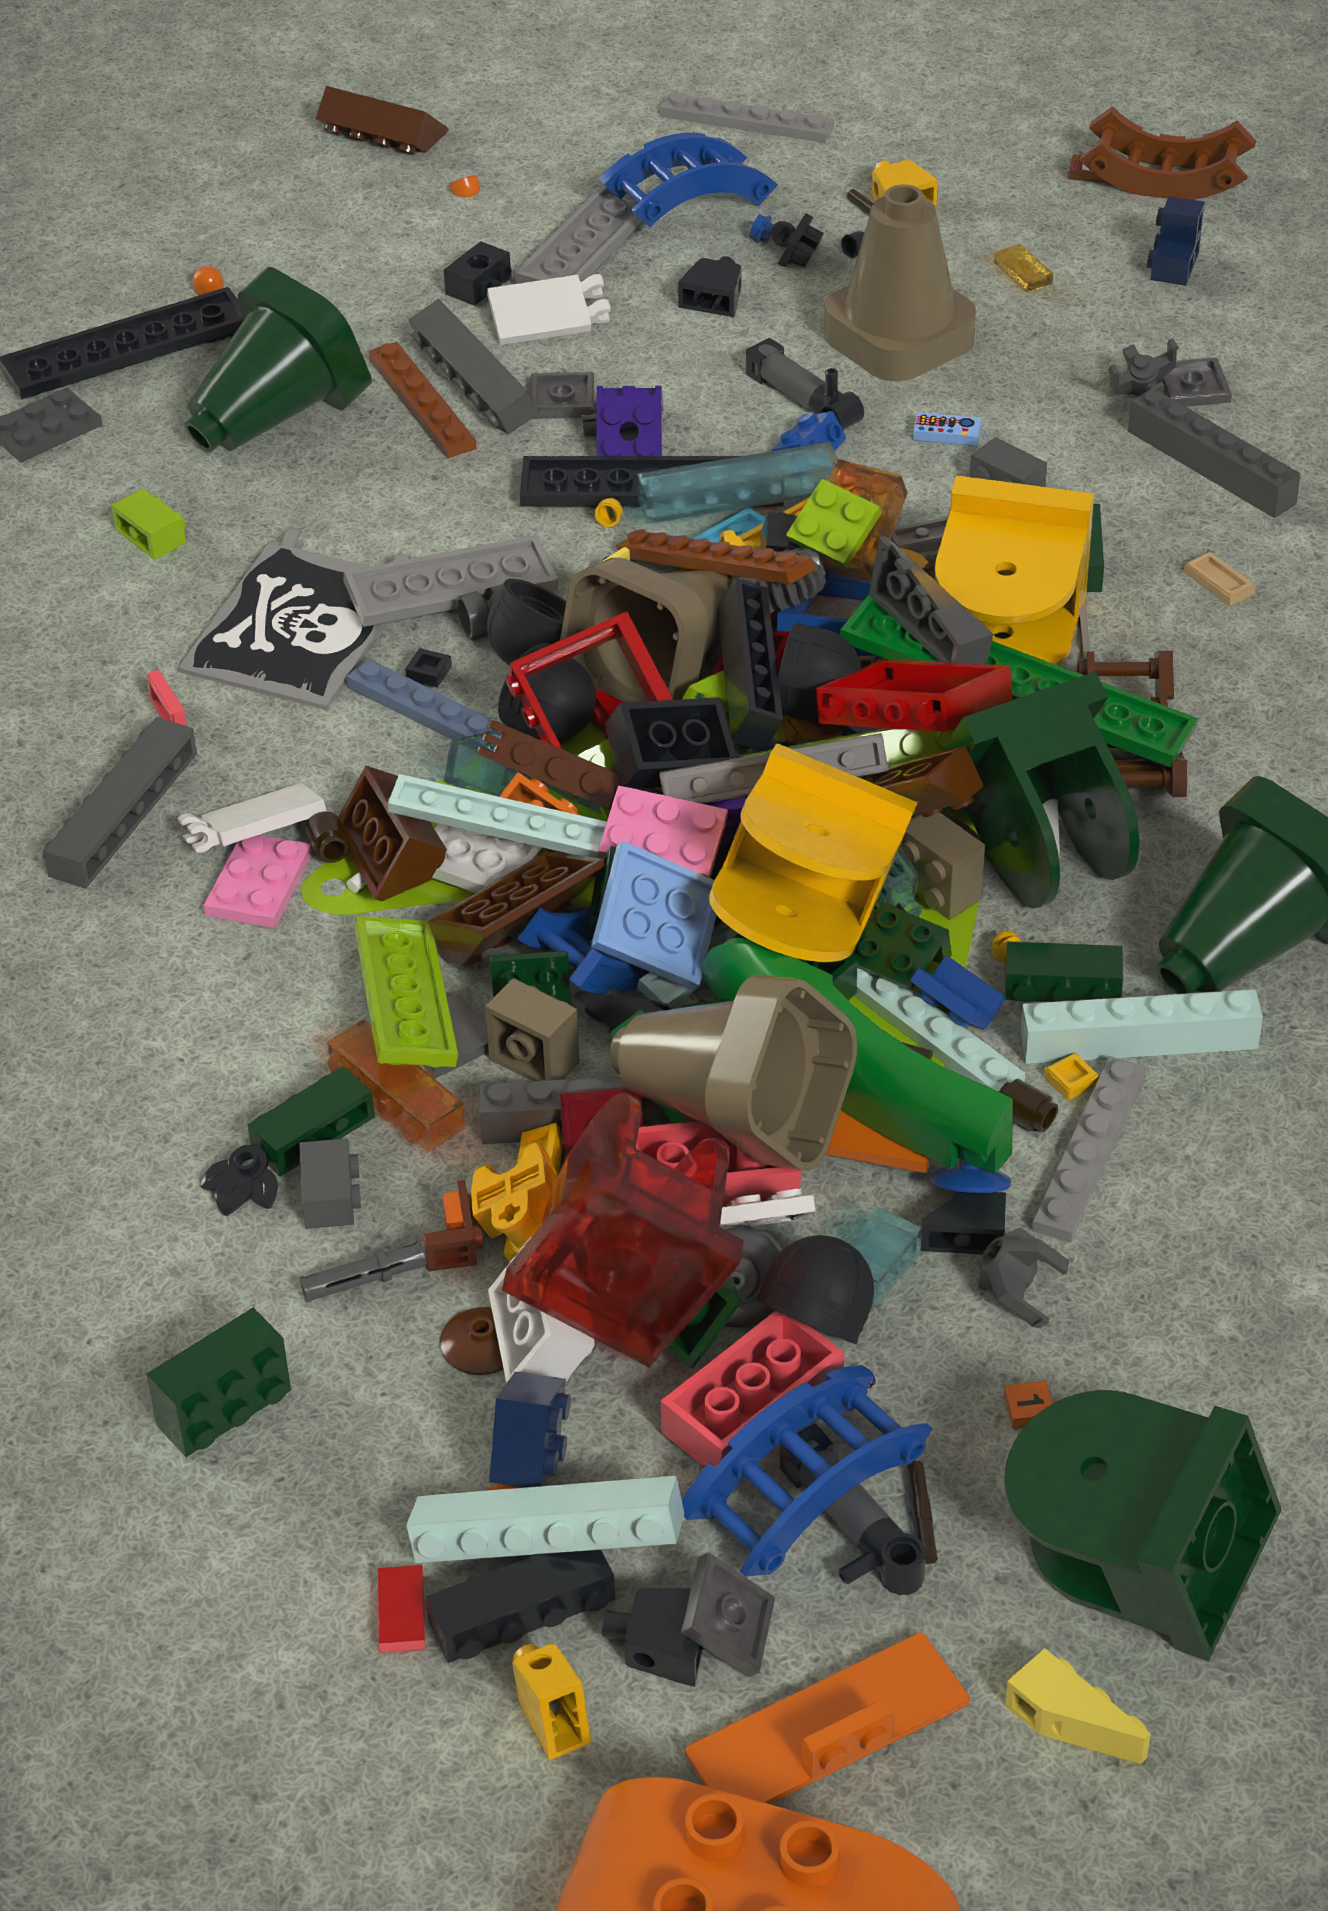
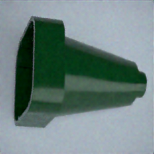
(277, 364)
(1254, 895)

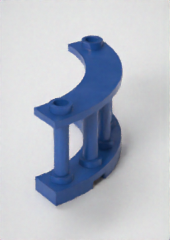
(712, 167)
(594, 969)
(778, 1426)

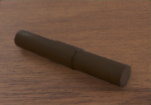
(922, 1509)

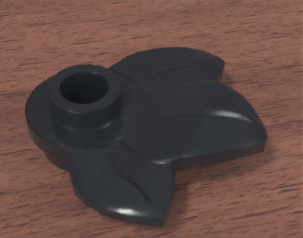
(238, 1183)

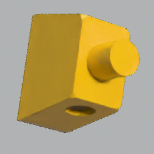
(904, 172)
(545, 1677)

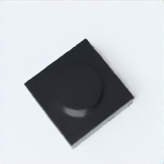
(428, 667)

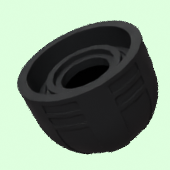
(523, 618)
(809, 661)
(564, 694)
(821, 1285)

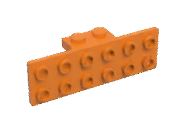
(830, 1723)

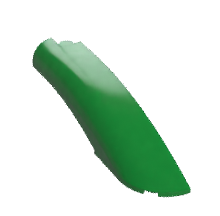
(891, 1083)

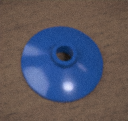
(969, 1179)

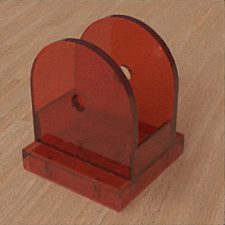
(627, 1239)

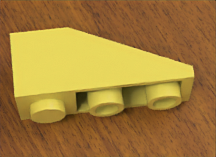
(1069, 1709)

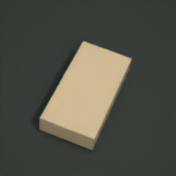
(1219, 579)

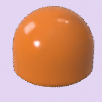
(465, 186)
(207, 280)

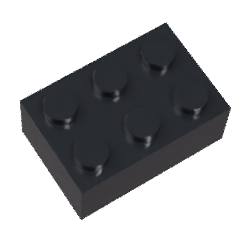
(666, 737)

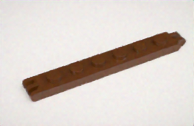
(553, 765)

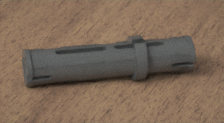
(363, 1271)

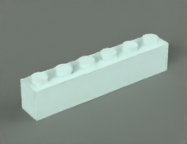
(1141, 1026)
(546, 1519)

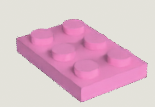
(666, 827)
(258, 880)

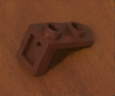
(457, 1246)

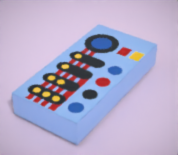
(947, 429)

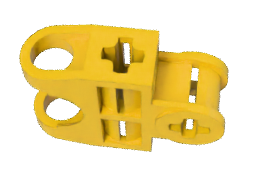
(514, 1199)

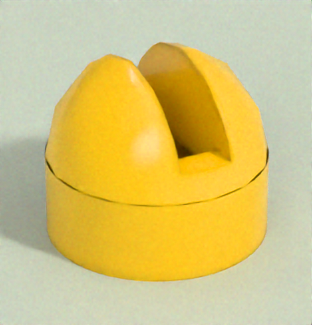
(603, 512)
(999, 943)

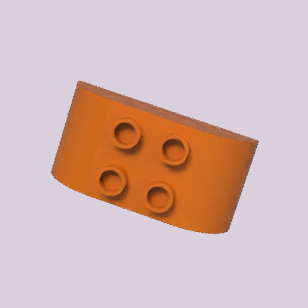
(712, 1850)

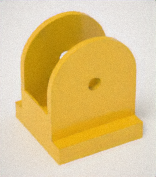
(1018, 561)
(809, 858)

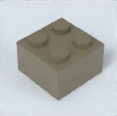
(946, 862)
(532, 1033)

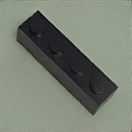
(518, 1600)

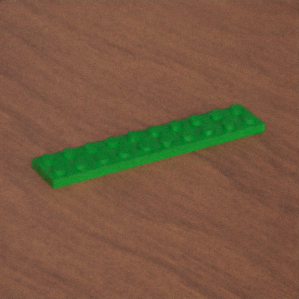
(1124, 719)

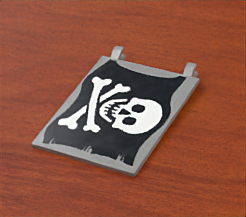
(286, 628)

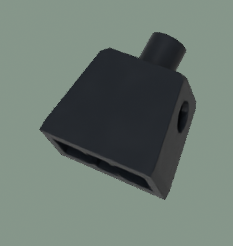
(711, 286)
(655, 1635)

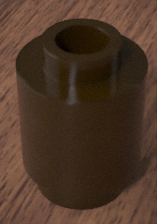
(327, 836)
(1030, 1105)

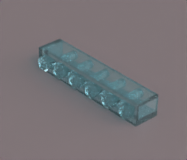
(734, 482)

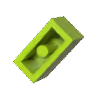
(149, 523)

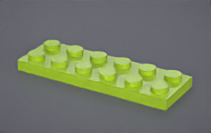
(405, 992)

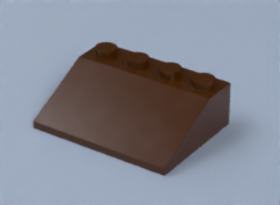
(507, 904)

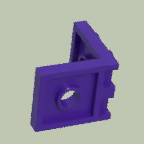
(629, 406)

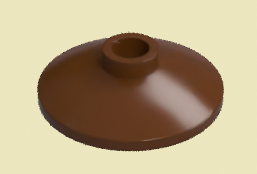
(467, 1348)

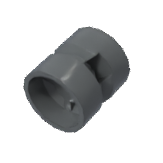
(475, 609)

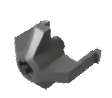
(1143, 370)
(1010, 1267)

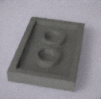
(46, 424)

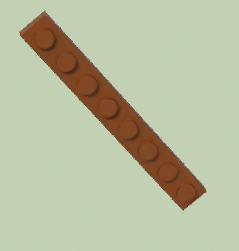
(717, 557)

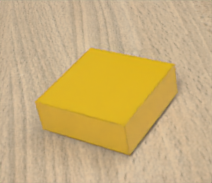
(1071, 1076)

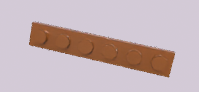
(422, 400)

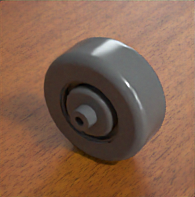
(757, 1257)

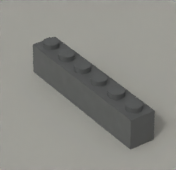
(473, 367)
(1214, 452)
(119, 803)

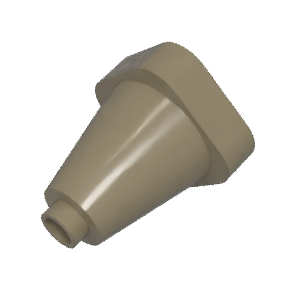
(900, 302)
(670, 611)
(752, 1067)

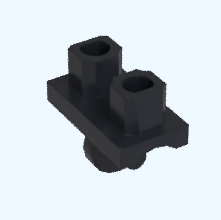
(798, 241)

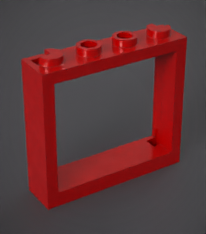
(631, 644)
(906, 701)

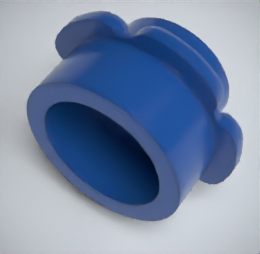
(761, 228)

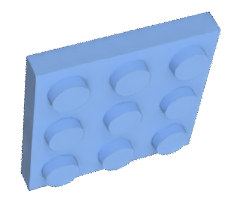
(656, 915)

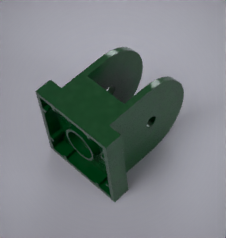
(1041, 752)
(1144, 1510)

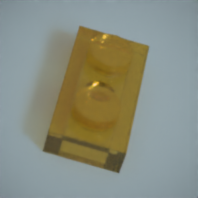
(1023, 267)

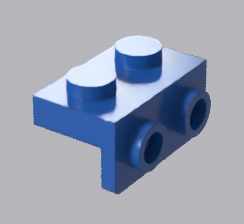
(813, 430)
(960, 991)

